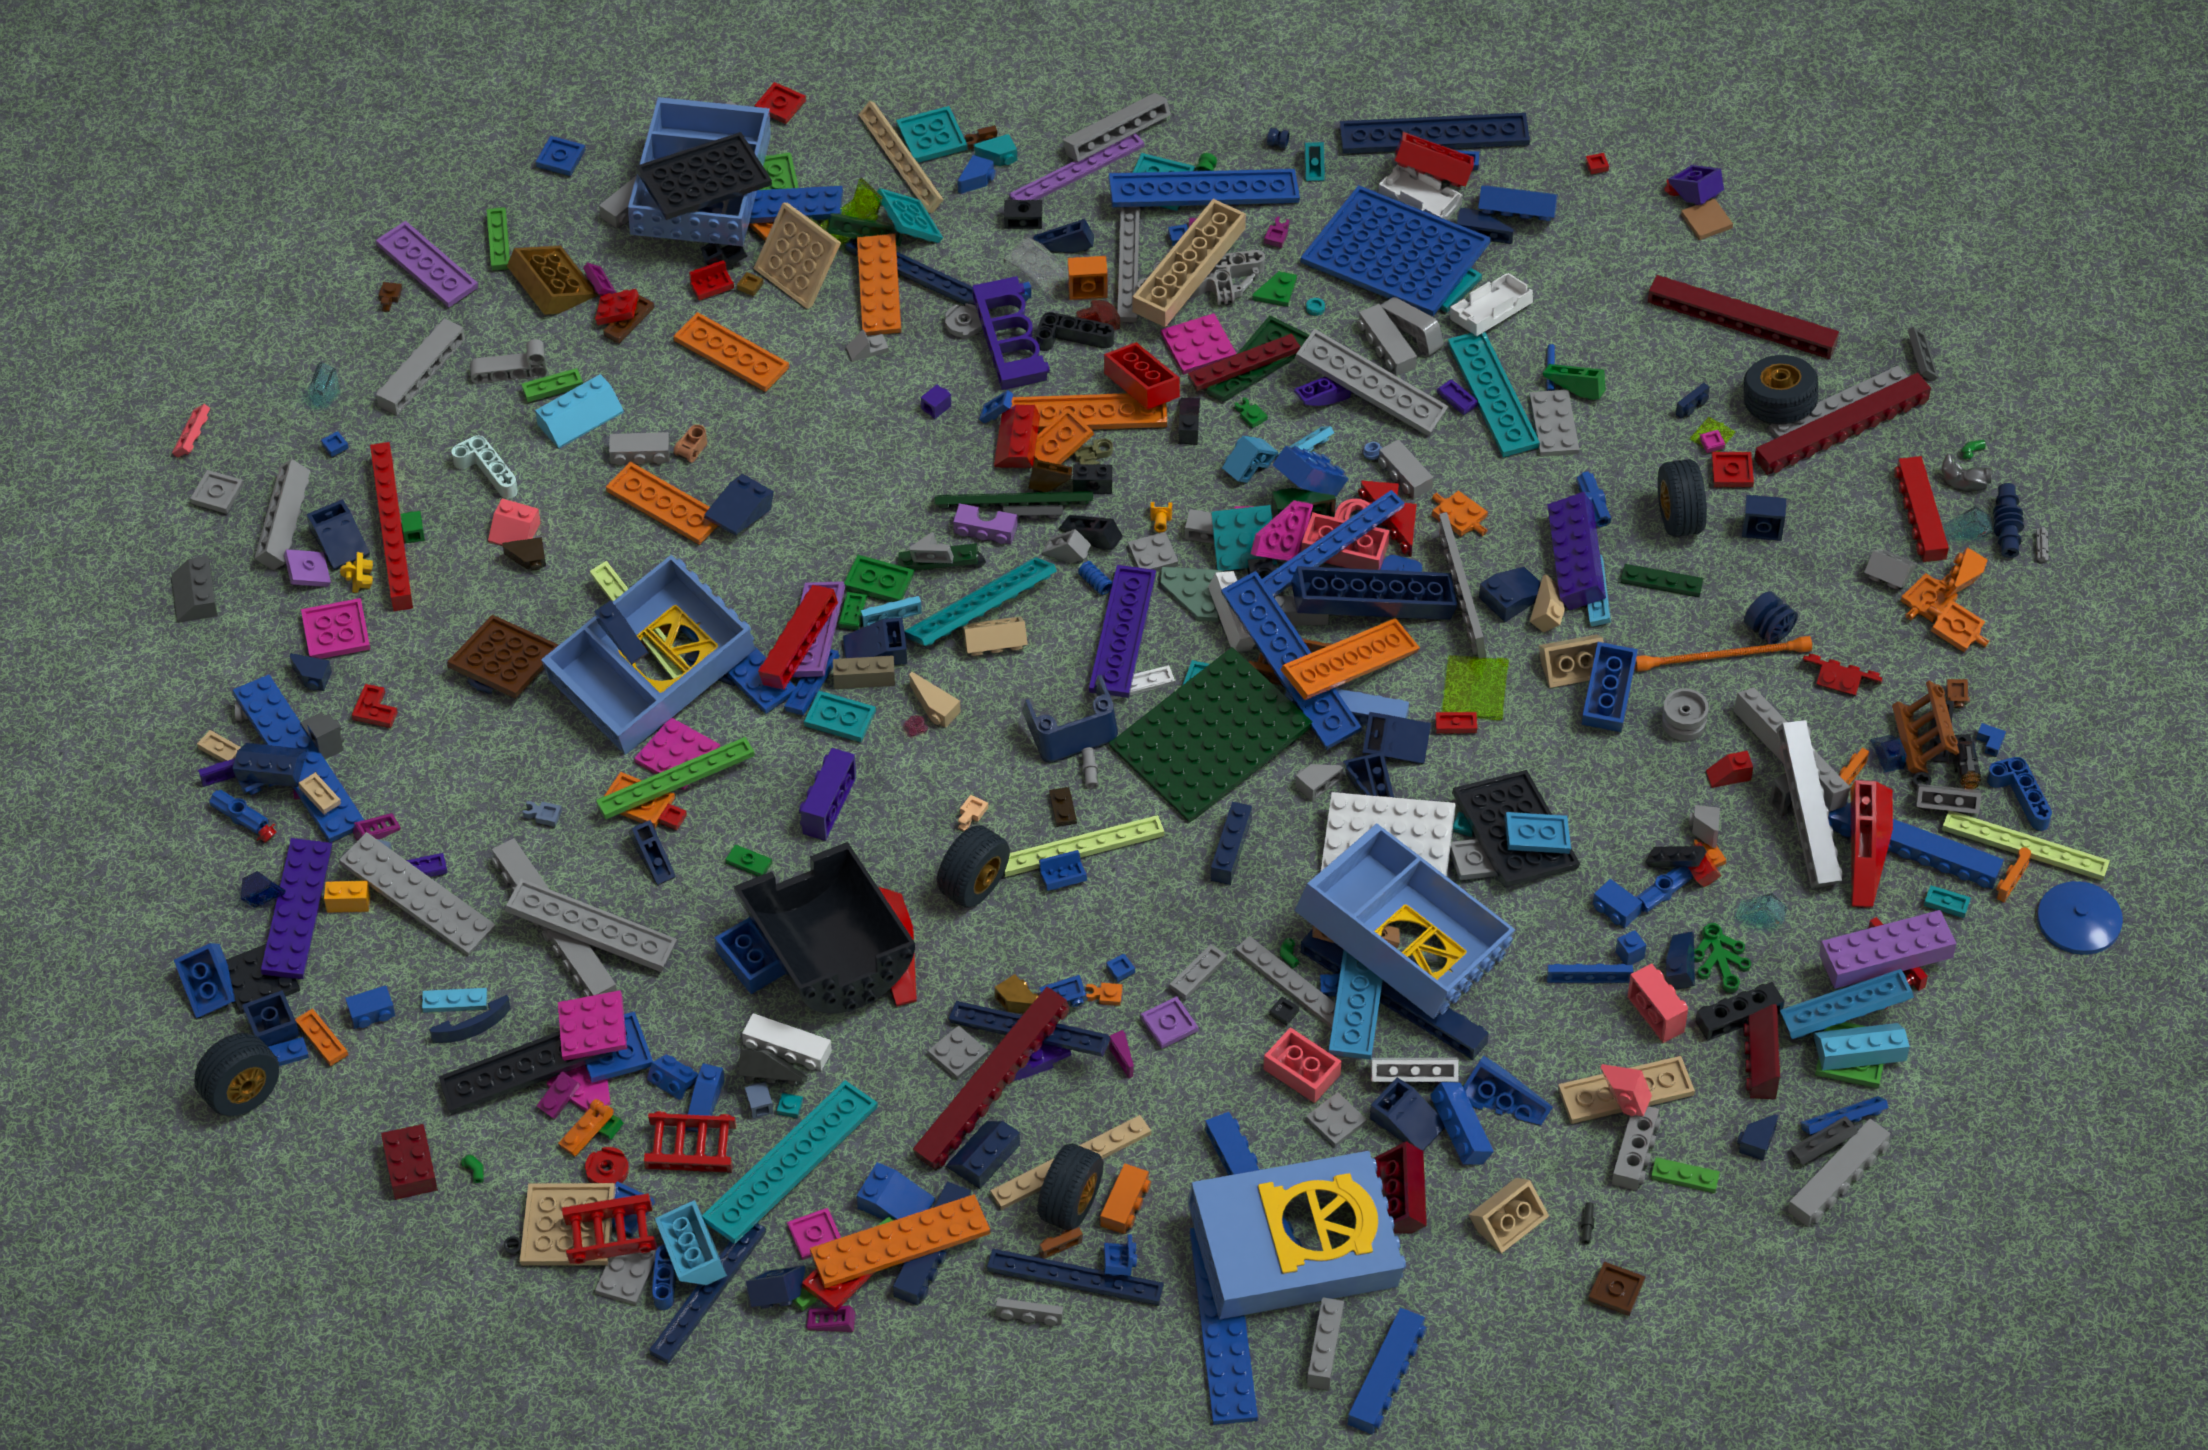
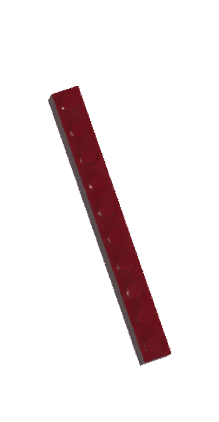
(1743, 316)
(1842, 424)
(991, 1078)

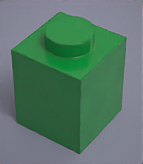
(412, 527)

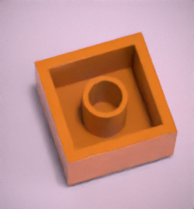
(1087, 278)

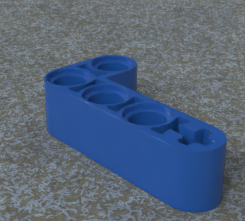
(2018, 775)

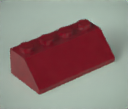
(1762, 1053)
(1404, 1186)

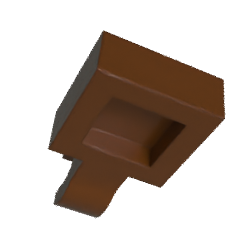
(982, 135)
(389, 293)

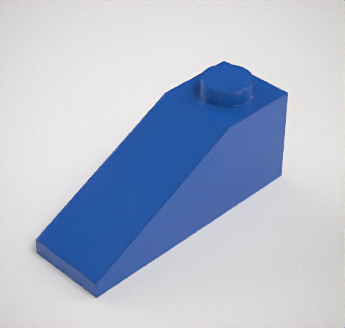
(706, 1092)

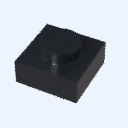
(1284, 1011)

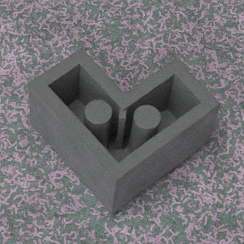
(324, 734)

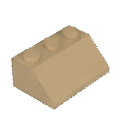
(994, 635)
(1569, 660)
(1509, 1214)

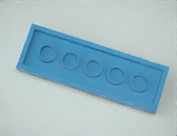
(1847, 1003)
(1355, 1010)

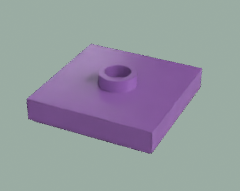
(307, 568)
(1169, 1022)

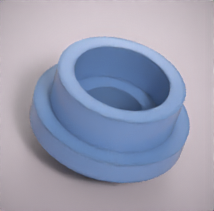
(1371, 450)

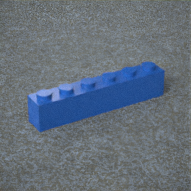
(1386, 1371)

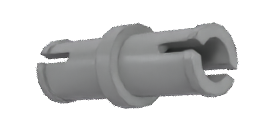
(1090, 768)

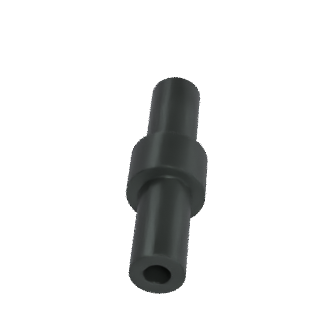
(1587, 1223)

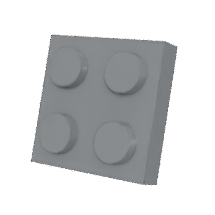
(217, 491)
(1153, 552)
(1471, 860)
(958, 1052)
(1336, 1119)

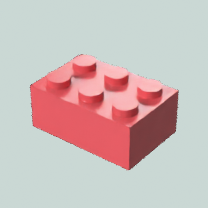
(1657, 1002)
(1302, 1065)

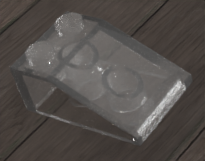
(1036, 265)

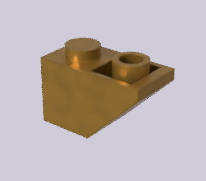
(1014, 995)

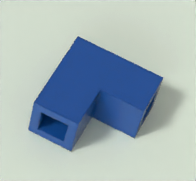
(1993, 737)

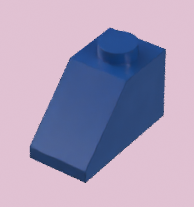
(976, 174)

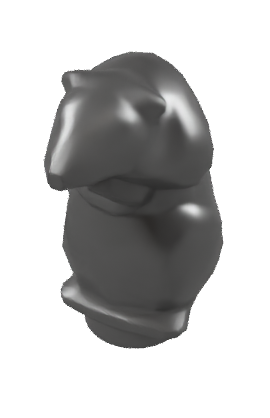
(1965, 480)

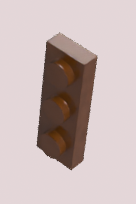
(619, 330)

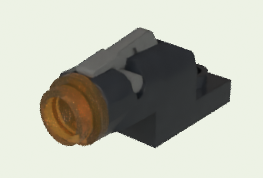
(1966, 762)

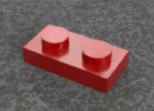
(1456, 722)

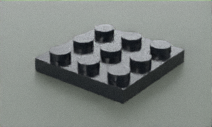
(248, 981)

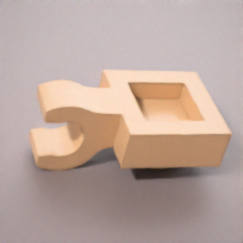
(971, 810)

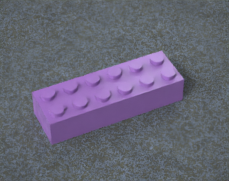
(1887, 949)

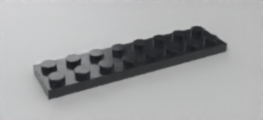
(508, 1072)

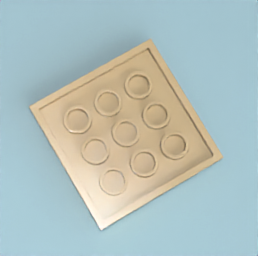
(797, 255)
(544, 1228)

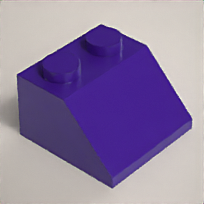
(1698, 183)

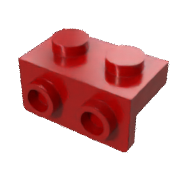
(710, 280)

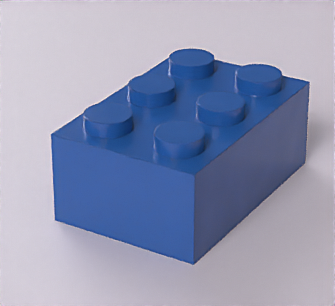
(748, 956)

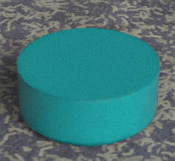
(1315, 306)

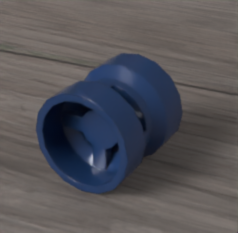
(1278, 138)

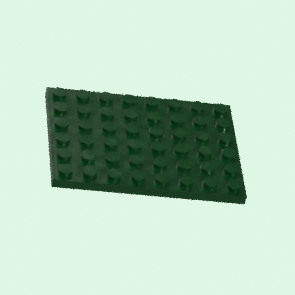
(1211, 734)

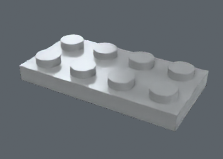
(1554, 422)

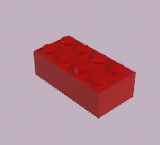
(1434, 159)
(1141, 375)

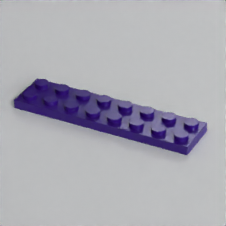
(1123, 629)
(296, 909)

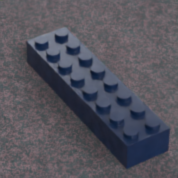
(1374, 593)

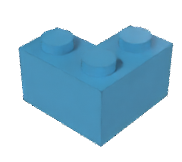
(1247, 457)

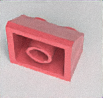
(513, 522)
(1628, 1089)

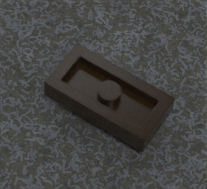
(1062, 807)

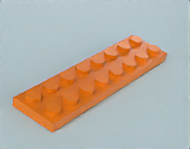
(1098, 410)
(1349, 658)
(899, 1241)

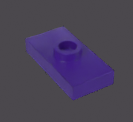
(1457, 397)
(217, 773)
(430, 865)

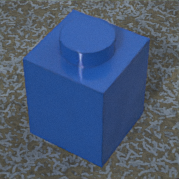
(1630, 948)

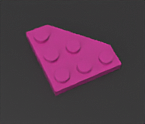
(1284, 533)
(587, 1091)

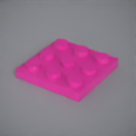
(1197, 343)
(335, 629)
(673, 746)
(592, 1025)

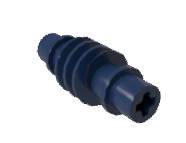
(2008, 520)

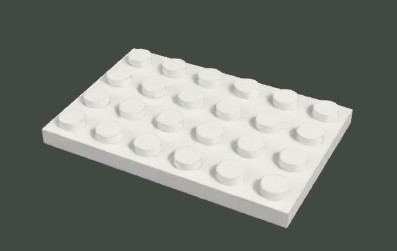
(1418, 824)

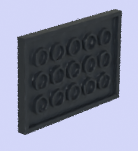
(703, 175)
(1485, 810)

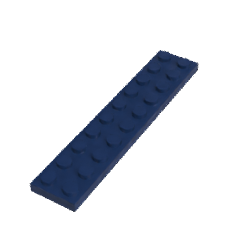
(1447, 131)

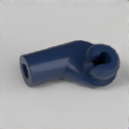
(479, 686)

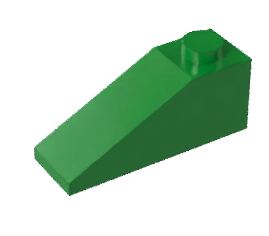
(1579, 380)

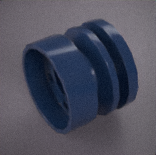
(1770, 617)

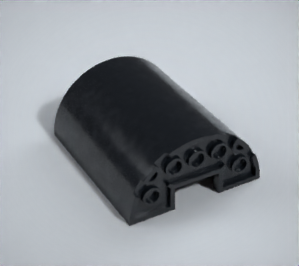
(830, 931)

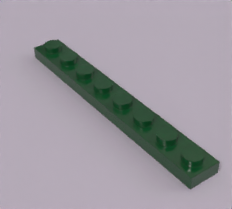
(1022, 499)

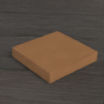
(1707, 219)

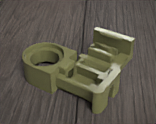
(1090, 453)

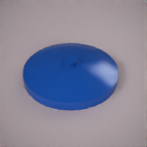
(2079, 917)

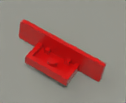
(1839, 677)

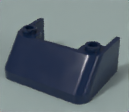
(1071, 738)

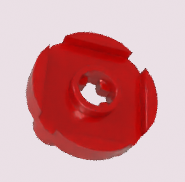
(608, 1155)

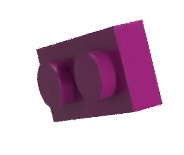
(598, 279)
(558, 1095)

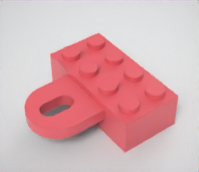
(1363, 553)

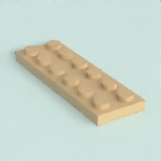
(1592, 1098)

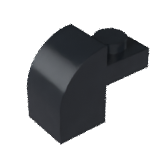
(730, 254)

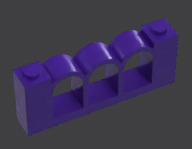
(999, 294)

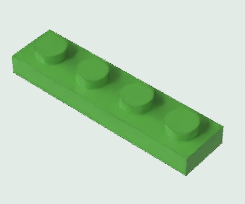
(498, 238)

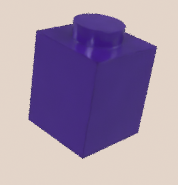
(936, 401)

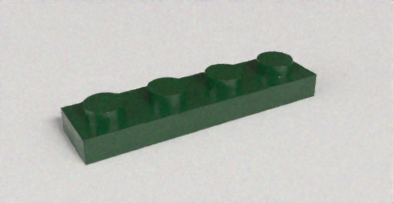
(860, 227)
(963, 555)
(1662, 580)

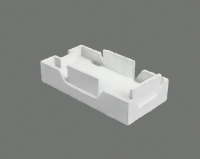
(1420, 192)
(1491, 304)

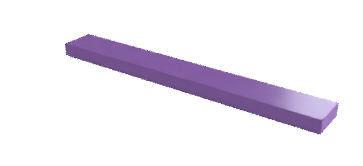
(1077, 170)

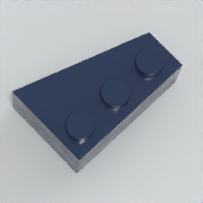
(1369, 775)

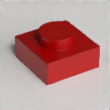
(1597, 163)
(672, 816)

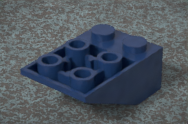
(337, 533)
(878, 639)
(1397, 737)
(1406, 1115)

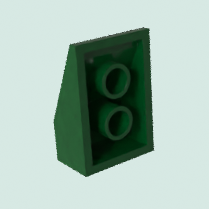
(1322, 503)

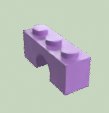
(999, 529)

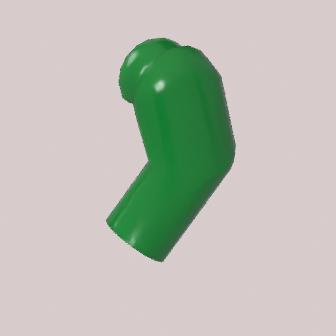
(1972, 446)
(1286, 952)
(472, 1162)

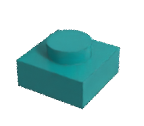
(790, 1105)

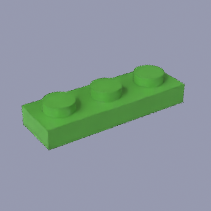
(552, 385)
(1685, 1175)

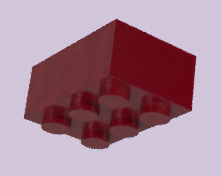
(409, 1161)

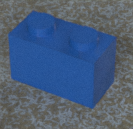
(1617, 903)
(370, 1007)

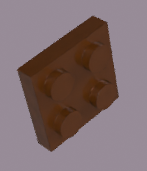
(1616, 1288)

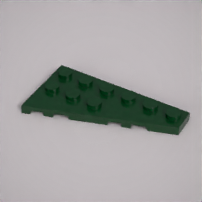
(1269, 330)

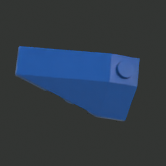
(1499, 1090)

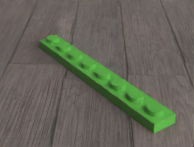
(675, 778)

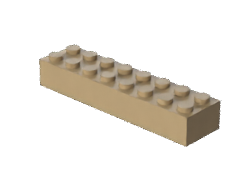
(1188, 263)

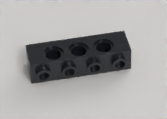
(1732, 1019)

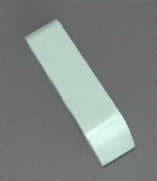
(478, 451)

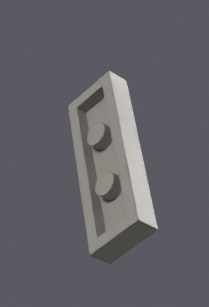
(1198, 972)
(1029, 1311)

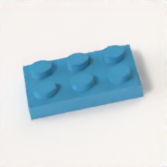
(1537, 832)

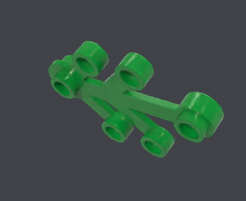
(1721, 955)

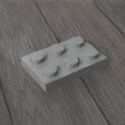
(626, 1277)

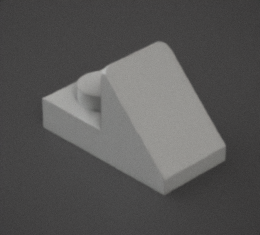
(864, 347)
(929, 551)

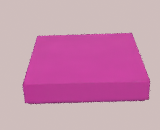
(812, 1231)

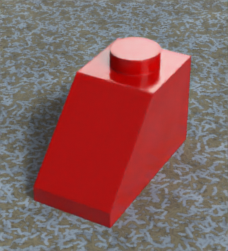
(1730, 770)
(1706, 871)

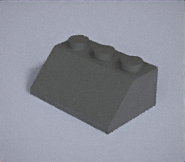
(194, 590)

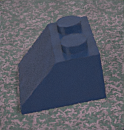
(776, 1287)

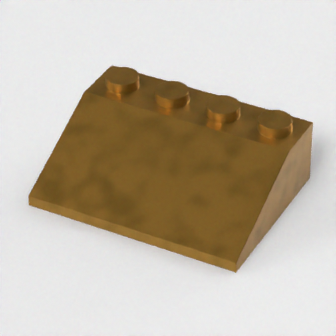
(550, 278)

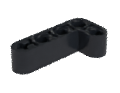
(1073, 329)

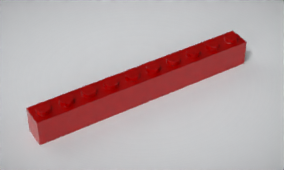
(391, 526)

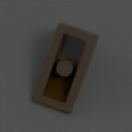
(1047, 476)
(527, 552)

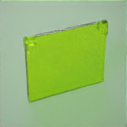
(1476, 686)

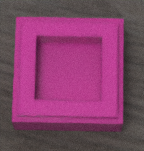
(1712, 441)

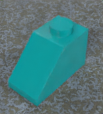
(999, 149)
(1314, 161)

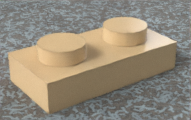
(218, 746)
(319, 793)

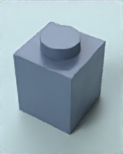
(759, 1100)

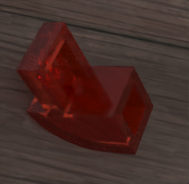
(1101, 312)

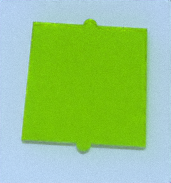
(1712, 425)

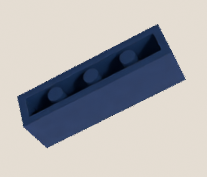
(1231, 843)

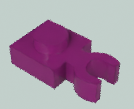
(1277, 234)

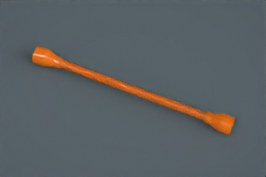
(1800, 644)

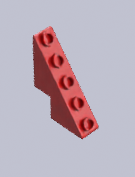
(1402, 522)

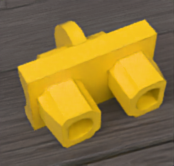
(356, 572)

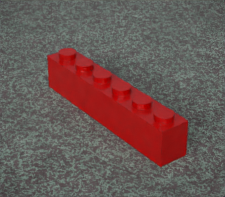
(1922, 509)
(798, 637)

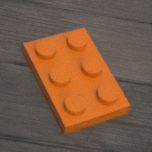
(1061, 438)
(648, 811)

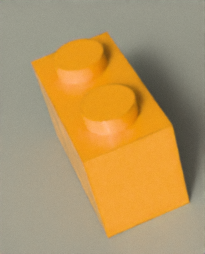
(347, 896)

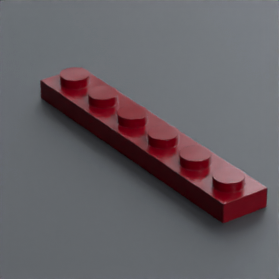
(1243, 362)

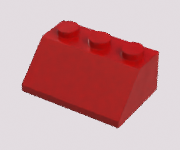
(1017, 437)

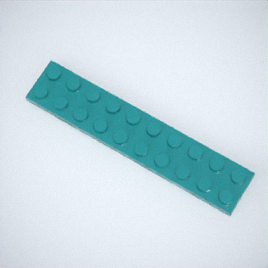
(789, 1161)

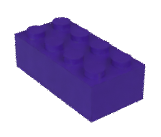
(828, 794)

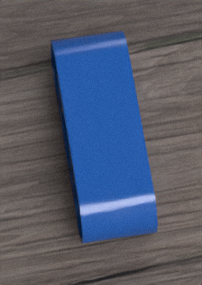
(663, 1286)

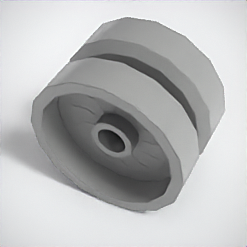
(1685, 714)

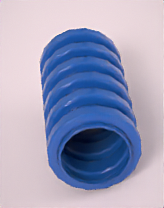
(1095, 577)

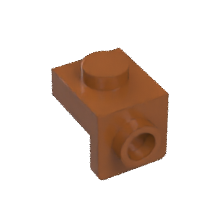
(1958, 692)

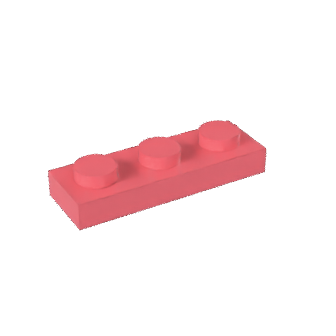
(191, 430)

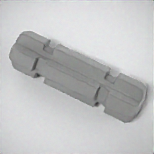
(2042, 544)

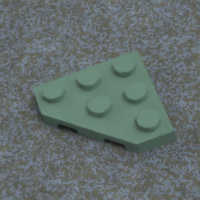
(1191, 590)

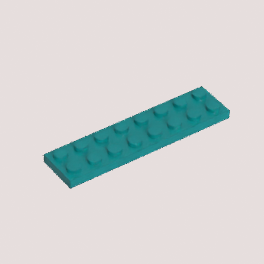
(1494, 394)
(980, 601)

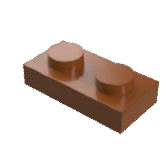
(1066, 1240)

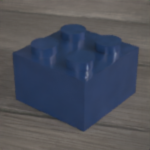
(1764, 517)
(271, 1019)

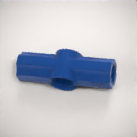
(1588, 484)
(238, 811)
(1671, 882)

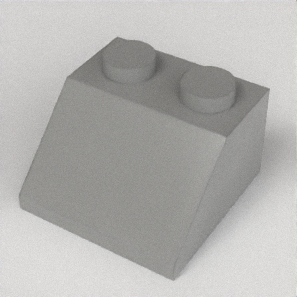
(1890, 568)

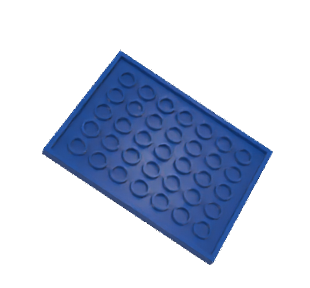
(1395, 250)

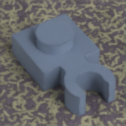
(544, 814)

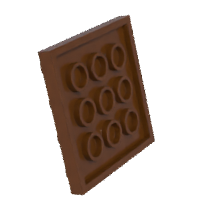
(502, 656)

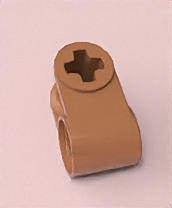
(691, 443)

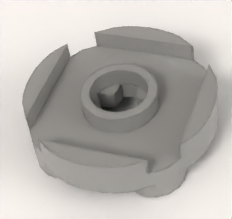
(963, 329)

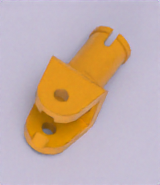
(1160, 516)

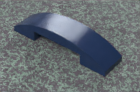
(474, 1026)

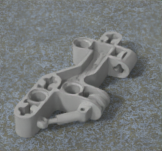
(1230, 266)

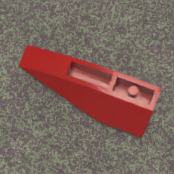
(1869, 838)
(905, 989)

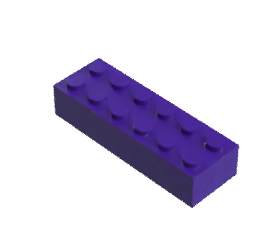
(1576, 551)

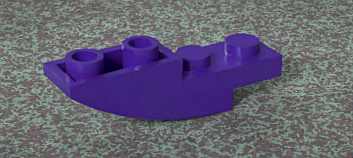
(1322, 392)
(1042, 1060)

